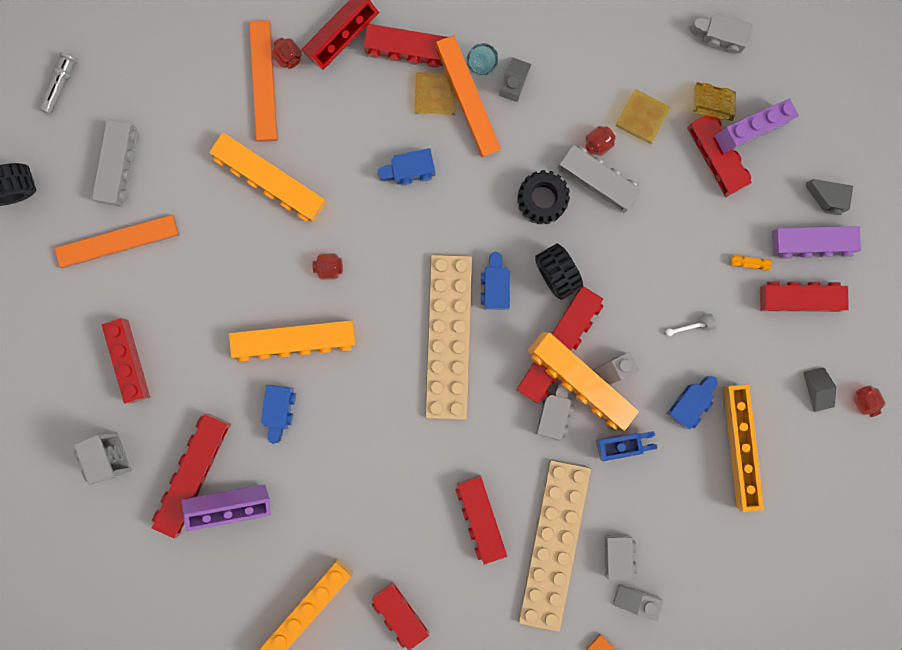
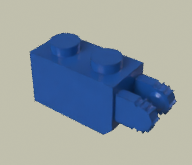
(409, 167)
(496, 285)
(693, 402)
(277, 411)
(624, 445)

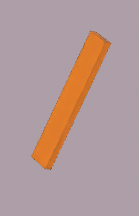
(263, 80)
(467, 96)
(116, 241)

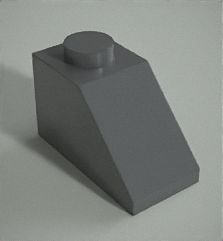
(514, 79)
(831, 195)

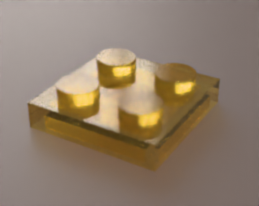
(434, 94)
(714, 101)
(643, 116)

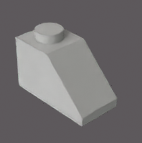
(617, 368)
(638, 602)

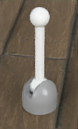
(706, 323)

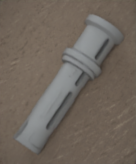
(61, 73)

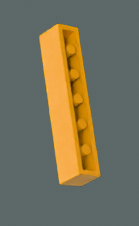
(268, 177)
(292, 339)
(582, 381)
(743, 448)
(309, 607)

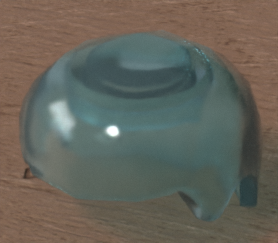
(482, 59)

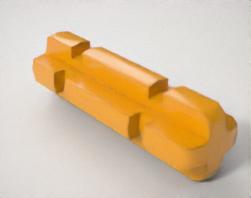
(751, 262)

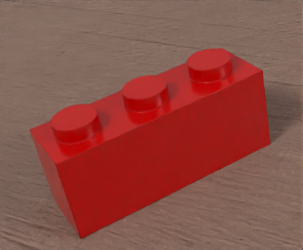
(400, 616)

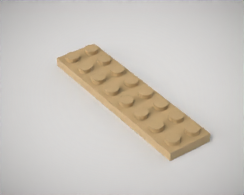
(449, 337)
(554, 546)

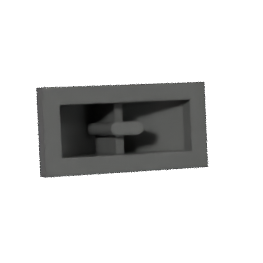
(820, 389)

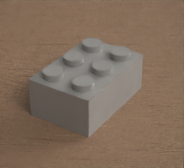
(101, 458)

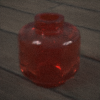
(286, 53)
(600, 140)
(328, 266)
(869, 401)

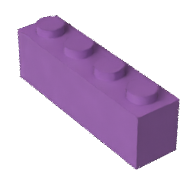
(756, 125)
(816, 240)
(226, 507)

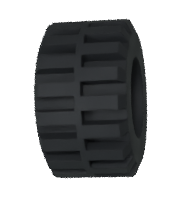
(547, 180)
(15, 183)
(559, 271)

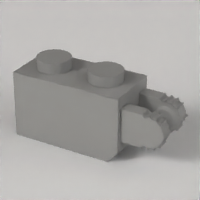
(723, 32)
(554, 414)

